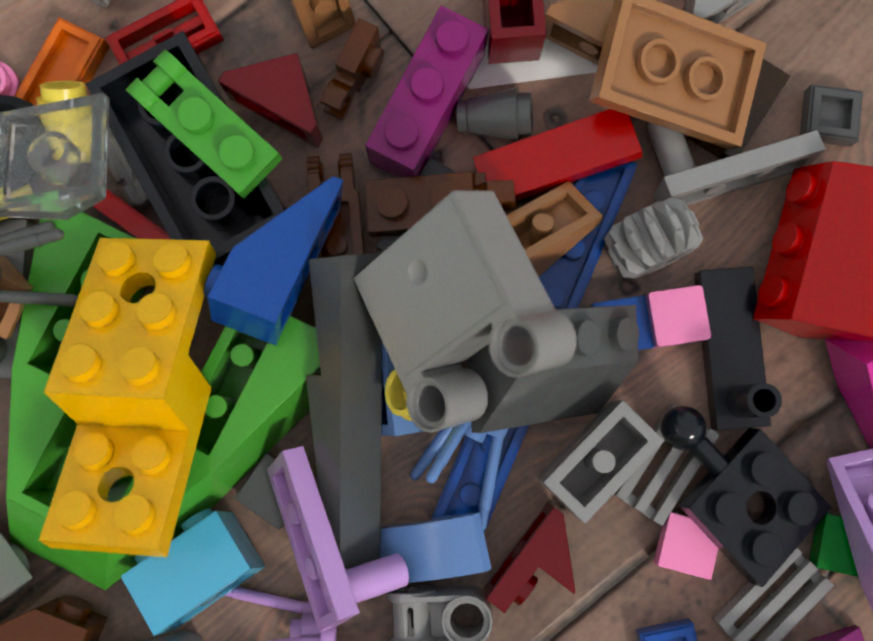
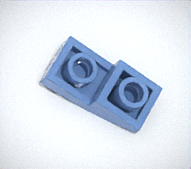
(438, 547)

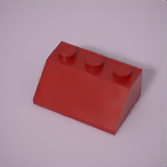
(822, 256)

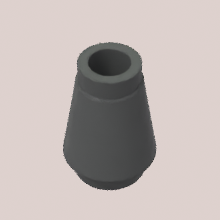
(497, 114)

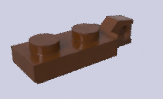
(401, 202)

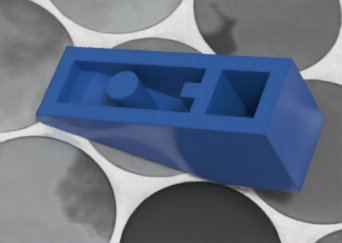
(270, 267)

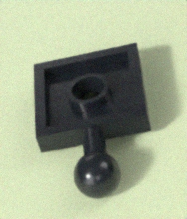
(722, 496)

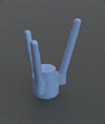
(445, 444)

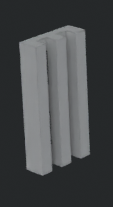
(675, 488)
(788, 616)

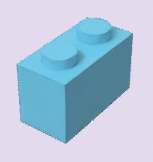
(199, 570)

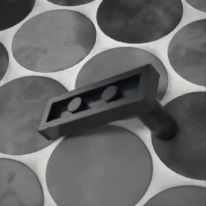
(735, 353)

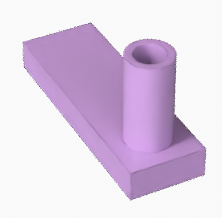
(329, 587)

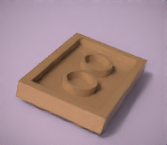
(678, 71)

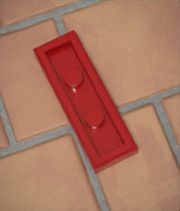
(563, 153)

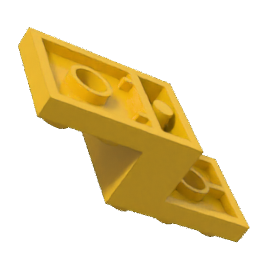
(132, 396)

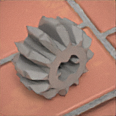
(653, 238)

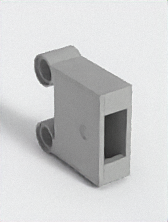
(451, 292)

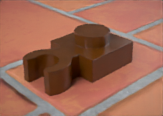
(358, 60)

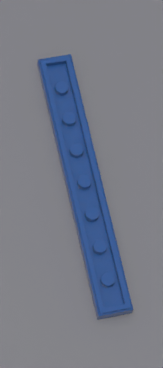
(565, 286)

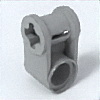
(433, 613)

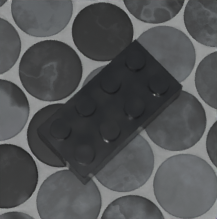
(179, 185)

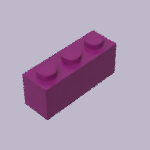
(427, 94)

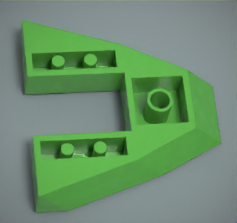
(252, 405)

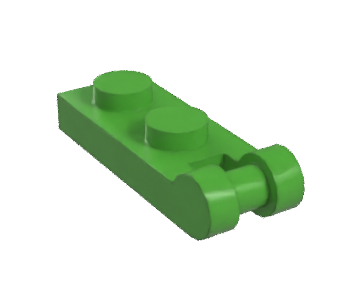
(206, 125)

